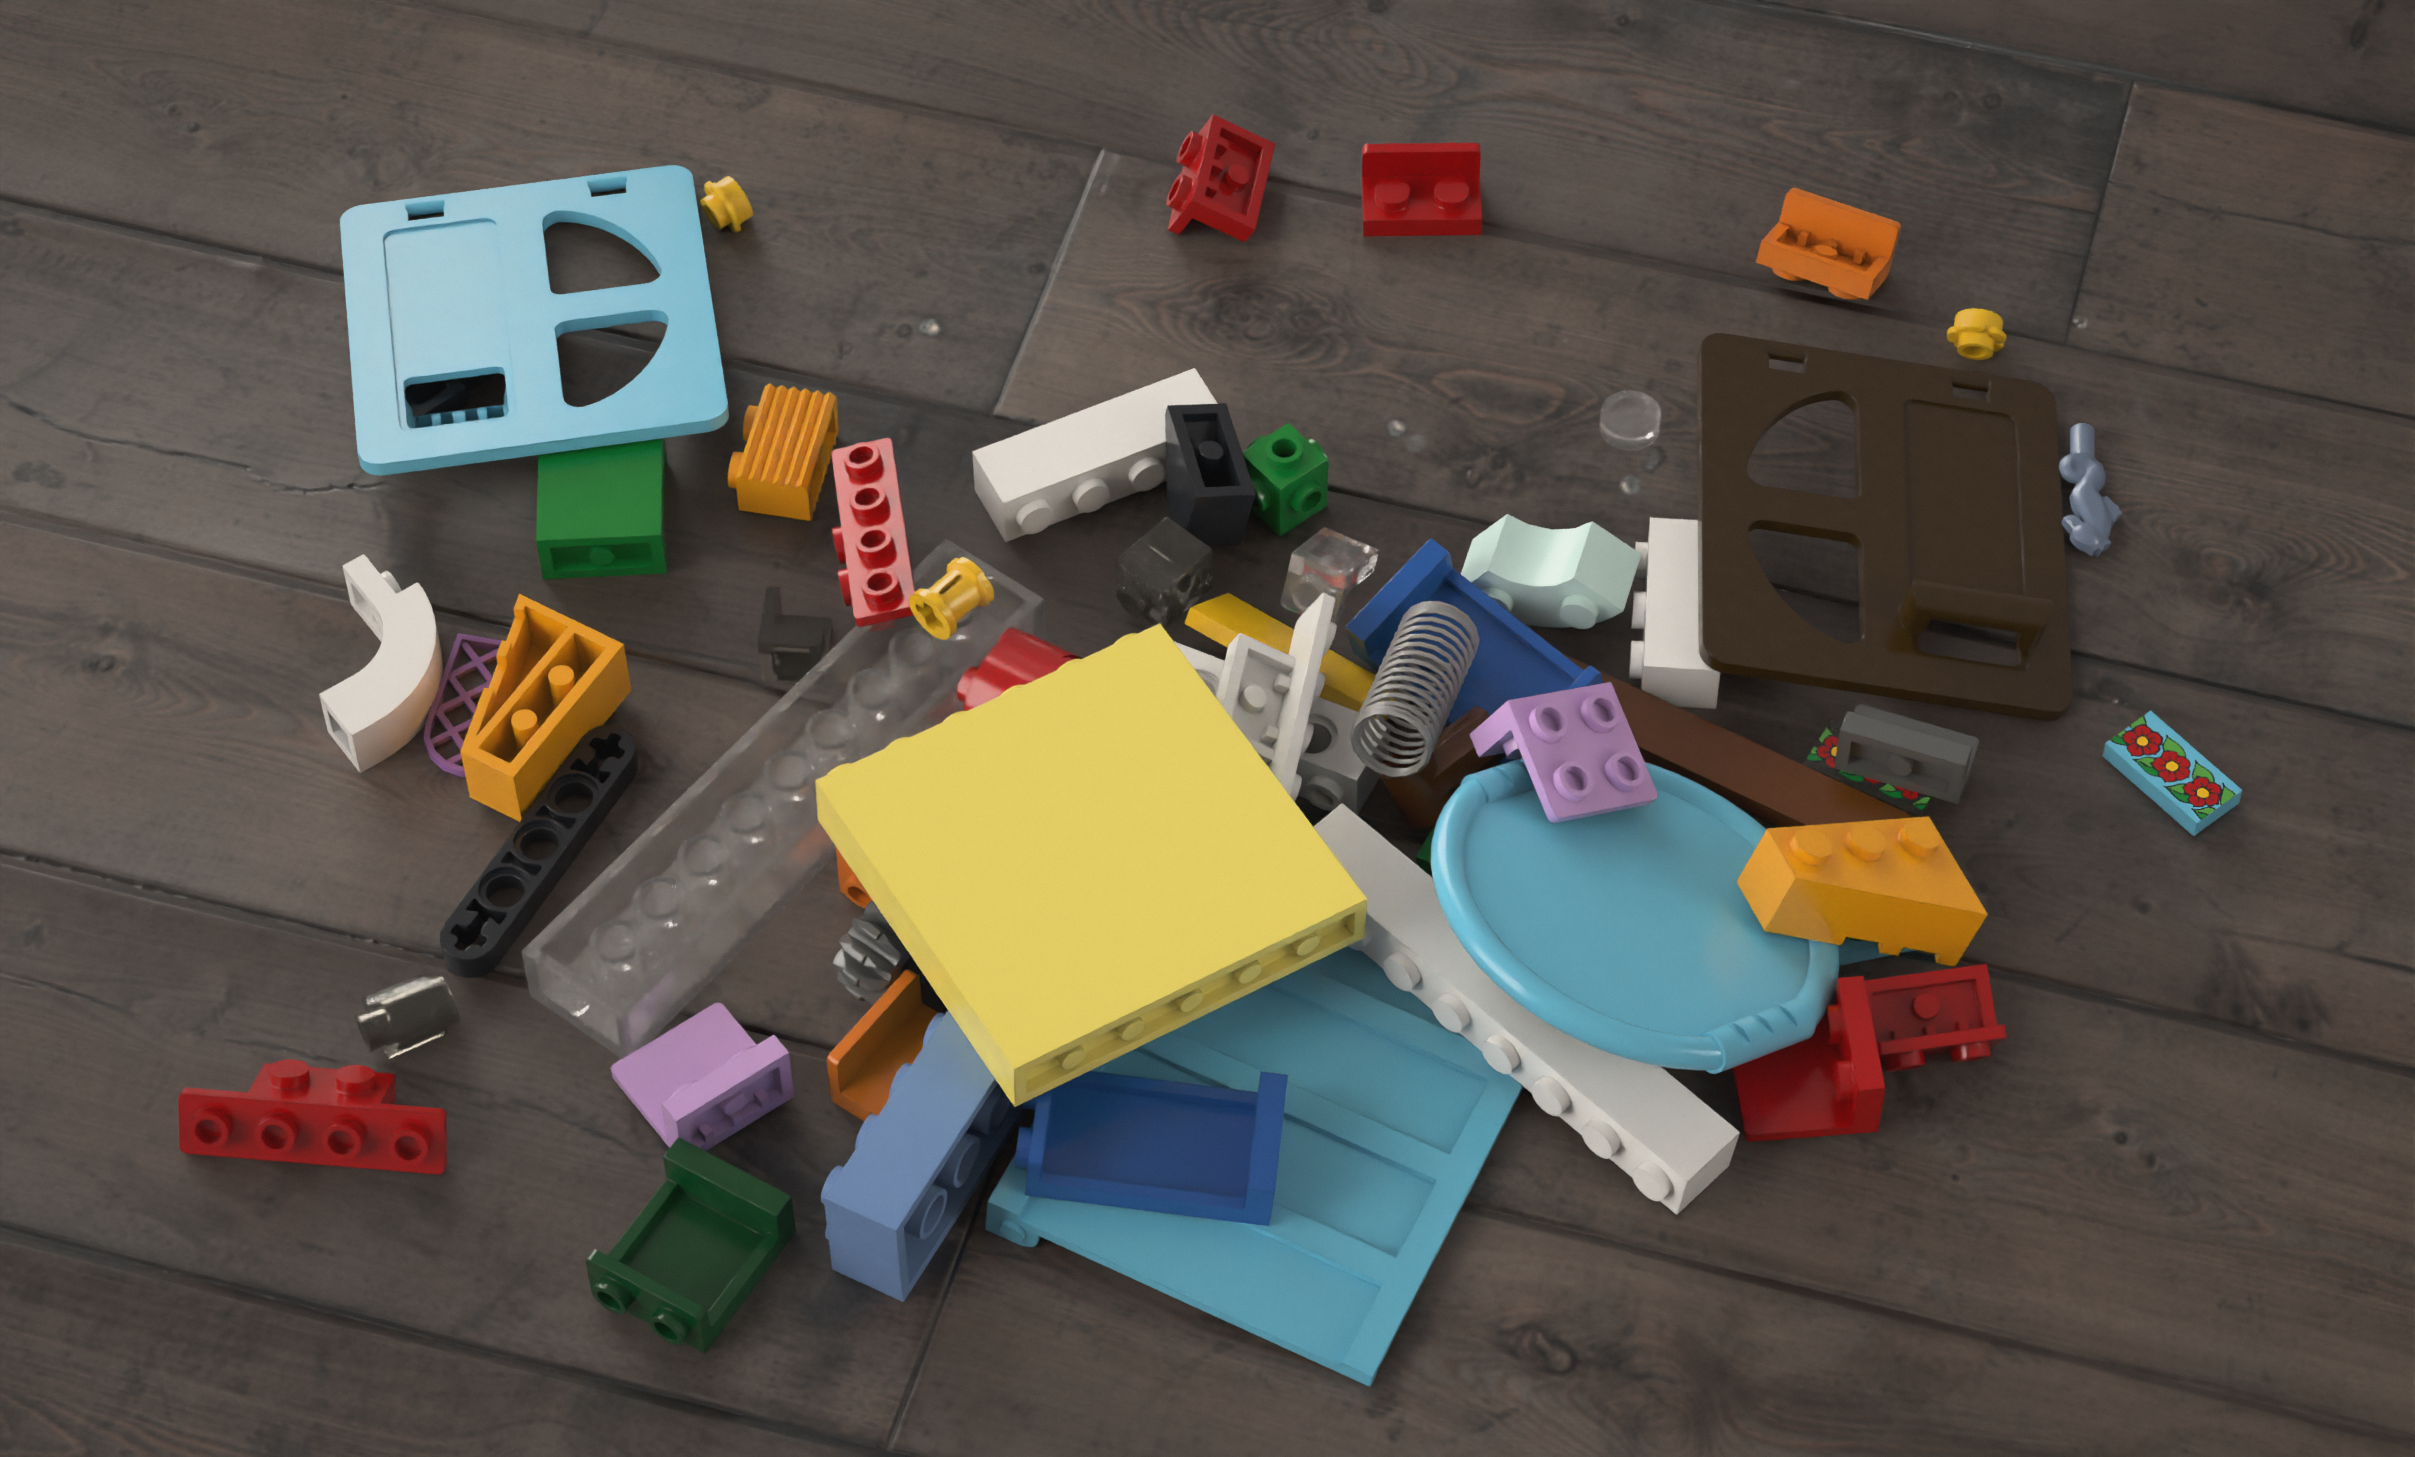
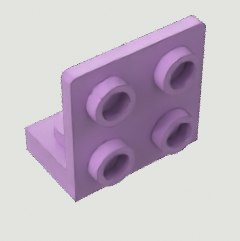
(1573, 749)
(705, 1079)

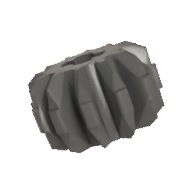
(872, 957)

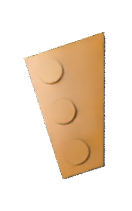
(544, 696)
(1866, 883)

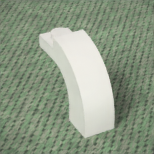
(392, 695)

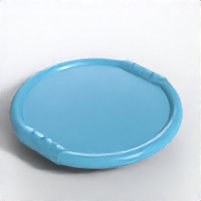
(1627, 922)

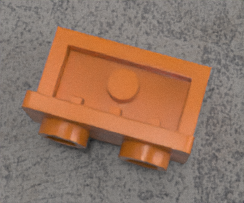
(1830, 245)

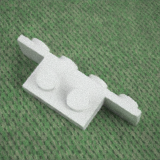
(1274, 691)

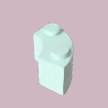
(1552, 574)

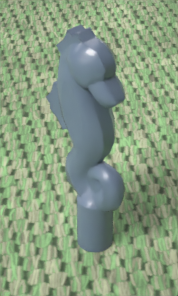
(2092, 512)

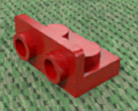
(1220, 179)
(1421, 189)

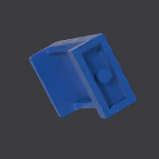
(1509, 658)
(1157, 1145)

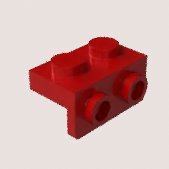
(1934, 1015)

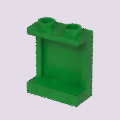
(602, 511)

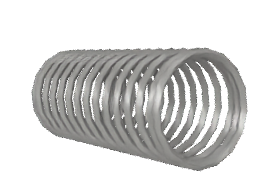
(1374, 706)

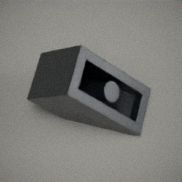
(1206, 473)

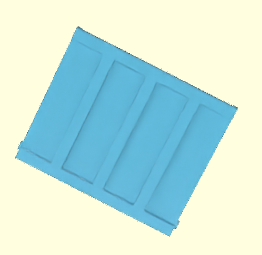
(1371, 1172)

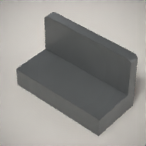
(1905, 752)

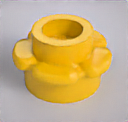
(726, 204)
(1977, 333)

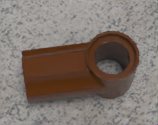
(1454, 757)

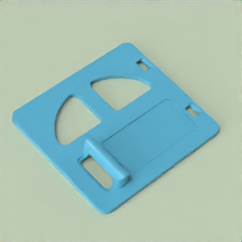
(477, 300)

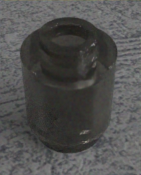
(407, 1015)

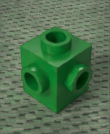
(1287, 478)

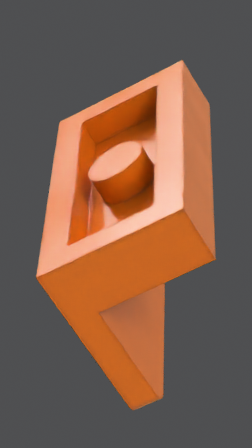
(877, 1047)

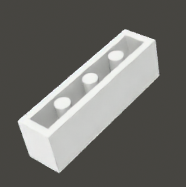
(1081, 458)

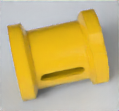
(951, 598)

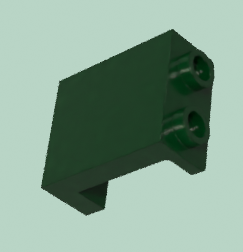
(694, 1248)

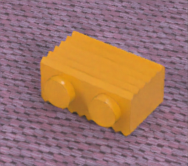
(785, 452)

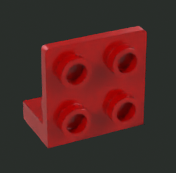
(1819, 1084)

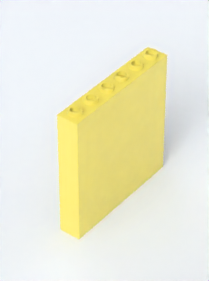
(1089, 862)

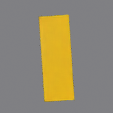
(1228, 616)

